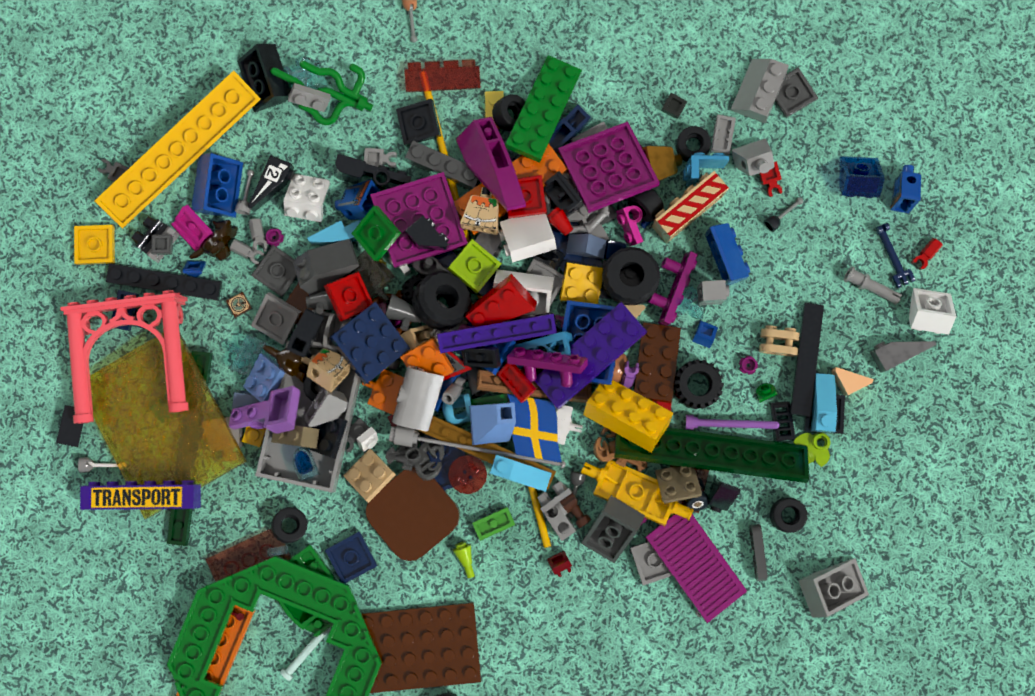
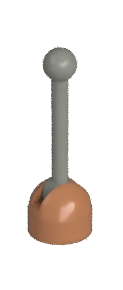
(410, 6)

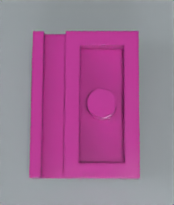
(191, 227)

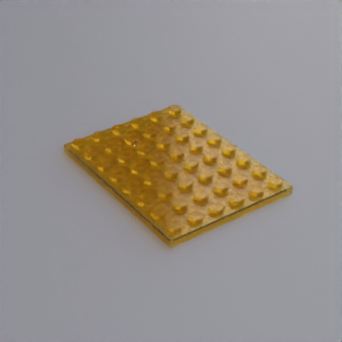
(149, 440)

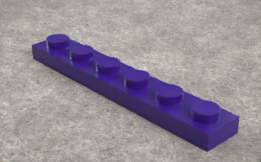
(496, 333)

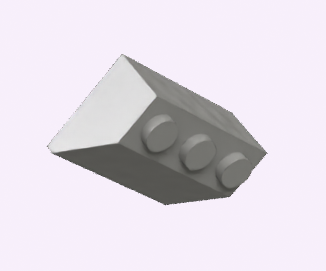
(760, 89)

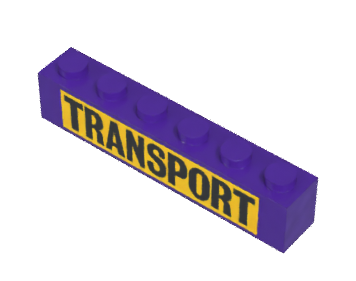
(140, 496)

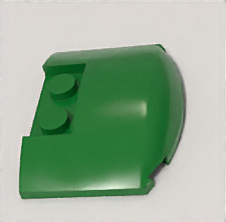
(310, 559)

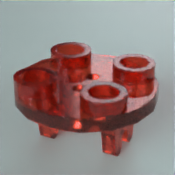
(474, 468)

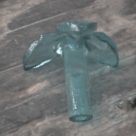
(694, 310)

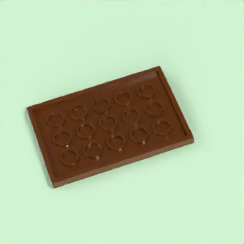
(425, 647)

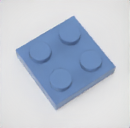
(263, 378)

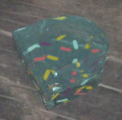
(277, 551)

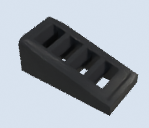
(791, 432)

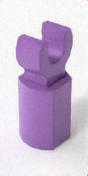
(629, 375)

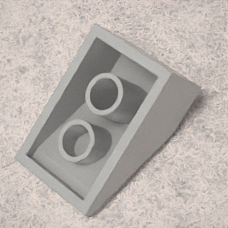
(833, 588)

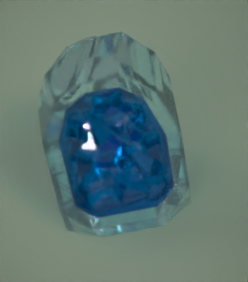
(304, 464)

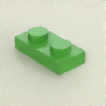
(493, 523)

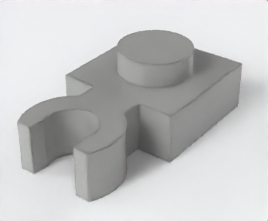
(377, 157)

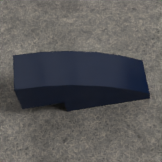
(569, 127)

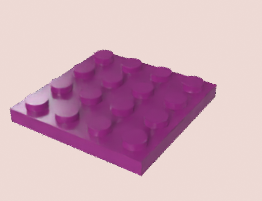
(608, 167)
(409, 202)

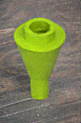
(463, 553)

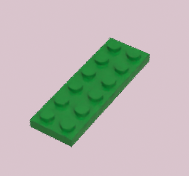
(543, 109)

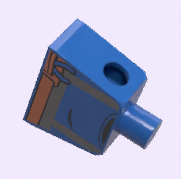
(906, 190)
(357, 200)

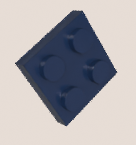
(351, 557)

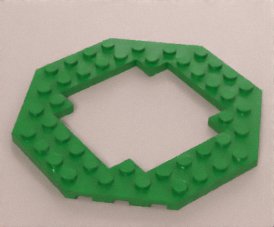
(290, 585)

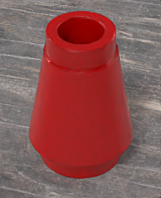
(560, 221)

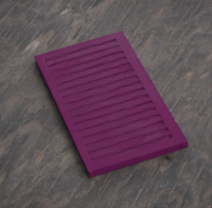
(696, 565)

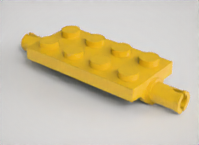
(635, 490)

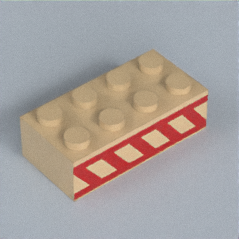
(691, 205)

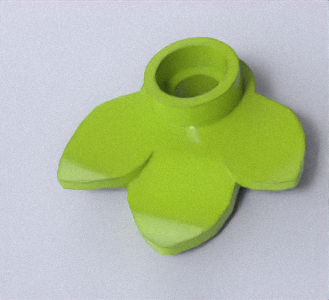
(815, 452)

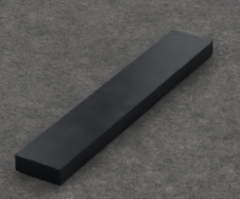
(806, 360)

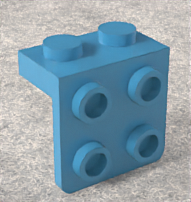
(700, 160)

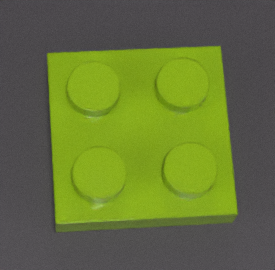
(474, 266)

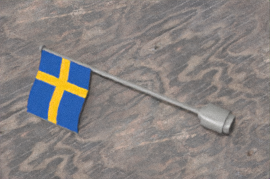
(533, 435)

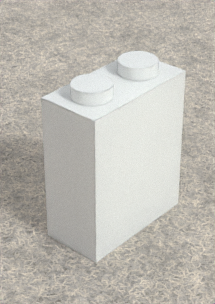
(526, 236)

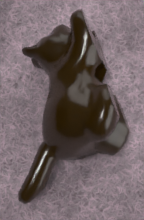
(216, 243)
(289, 362)

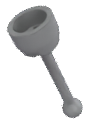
(242, 205)

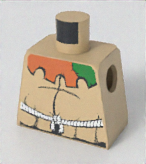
(481, 213)
(326, 368)

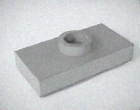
(723, 134)

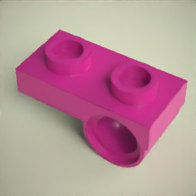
(629, 226)

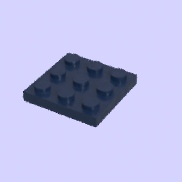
(369, 342)

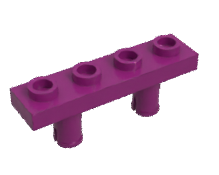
(680, 282)
(553, 361)

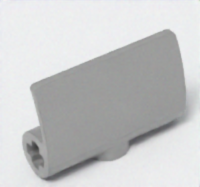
(417, 399)

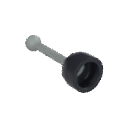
(773, 222)

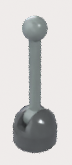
(576, 479)

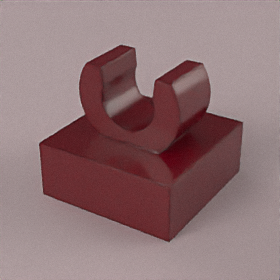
(559, 563)

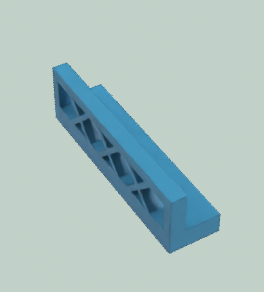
(549, 343)

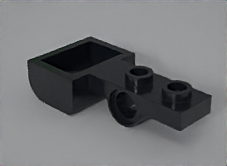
(352, 169)

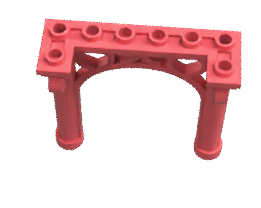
(78, 326)

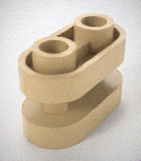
(788, 335)

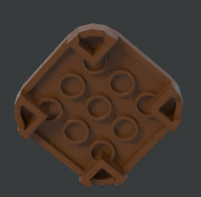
(412, 515)

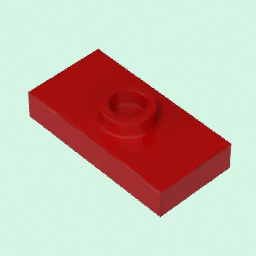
(516, 382)

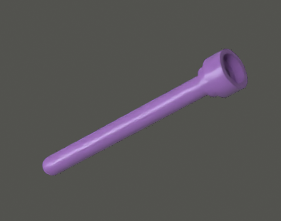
(693, 422)

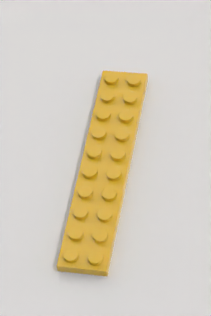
(177, 149)

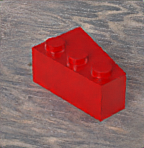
(502, 303)

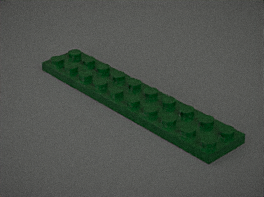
(722, 454)

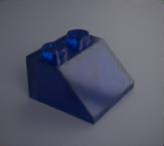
(860, 177)

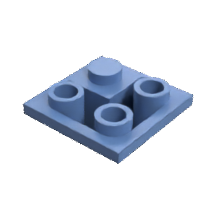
(492, 422)

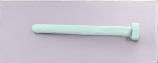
(287, 673)

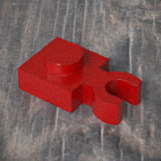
(771, 179)

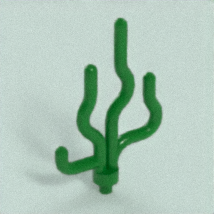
(348, 98)

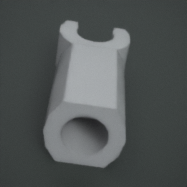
(257, 234)
(245, 250)
(453, 391)

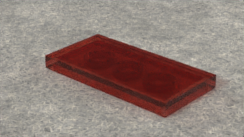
(244, 555)

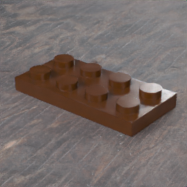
(657, 362)

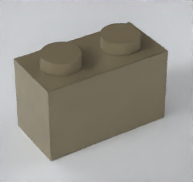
(298, 436)

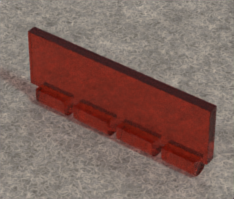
(441, 79)

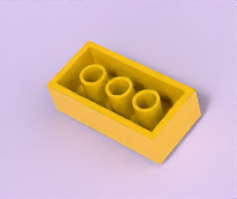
(628, 414)

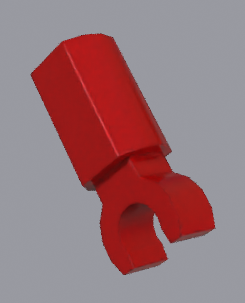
(928, 252)

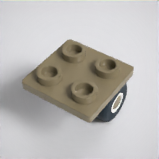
(682, 484)

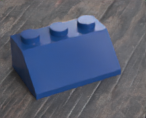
(217, 185)
(727, 253)

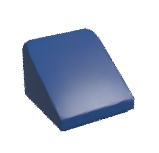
(705, 334)

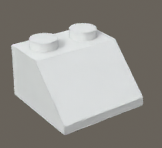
(931, 311)

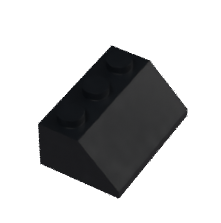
(256, 72)

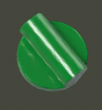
(765, 392)

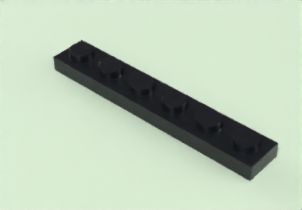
(163, 281)

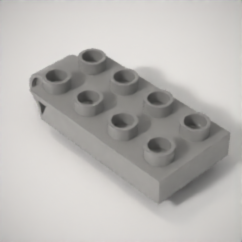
(277, 458)

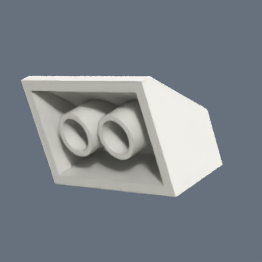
(537, 285)

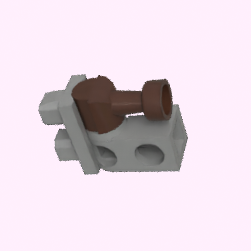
(558, 508)

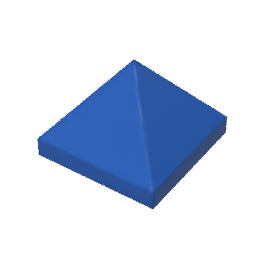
(194, 268)

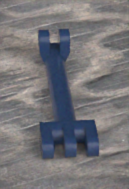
(901, 274)

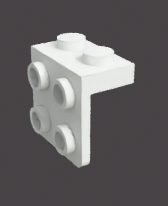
(306, 197)

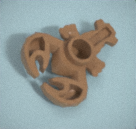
(603, 454)

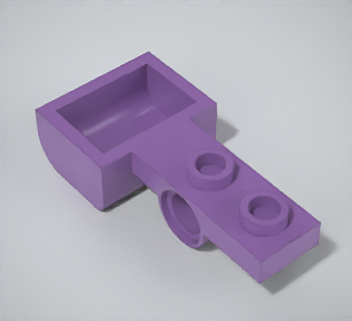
(275, 414)

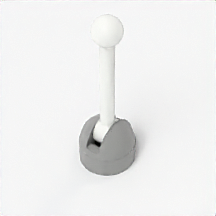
(86, 464)

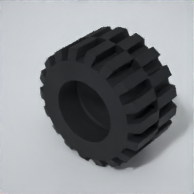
(714, 380)

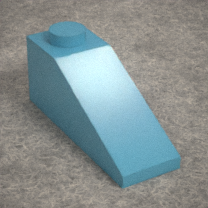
(824, 404)
(520, 473)

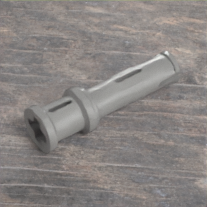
(864, 281)

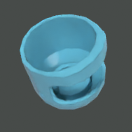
(462, 401)

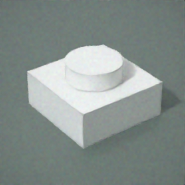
(367, 439)

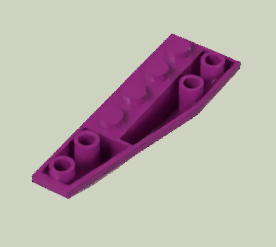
(490, 162)

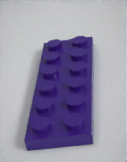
(600, 346)

